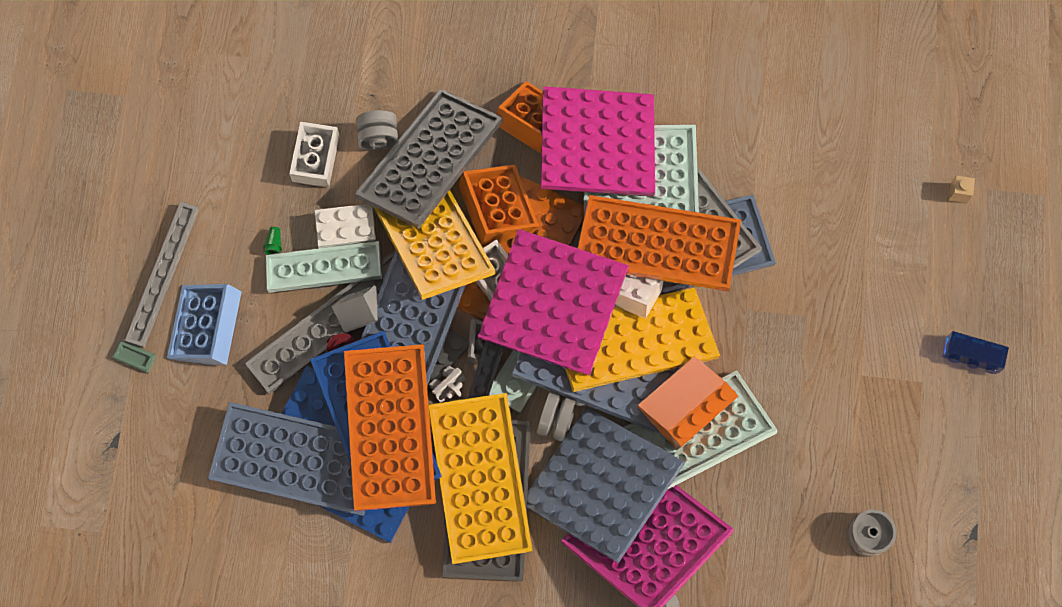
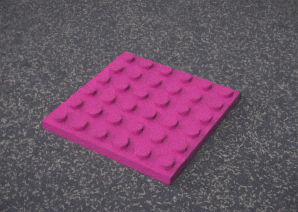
(598, 141)
(553, 302)
(664, 553)

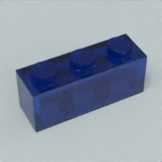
(975, 352)

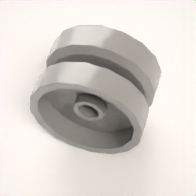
(376, 130)
(557, 417)
(882, 528)

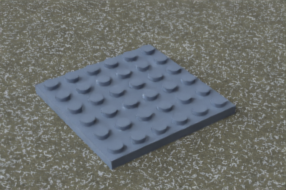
(603, 484)

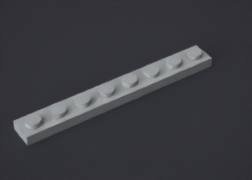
(162, 275)

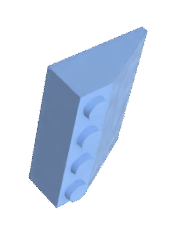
(204, 324)

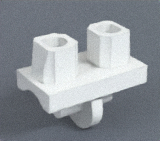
(449, 386)

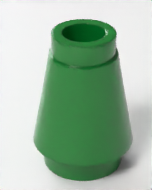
(273, 241)

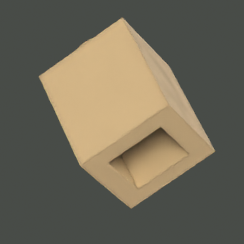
(961, 189)

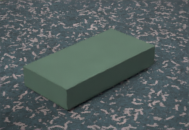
(134, 356)

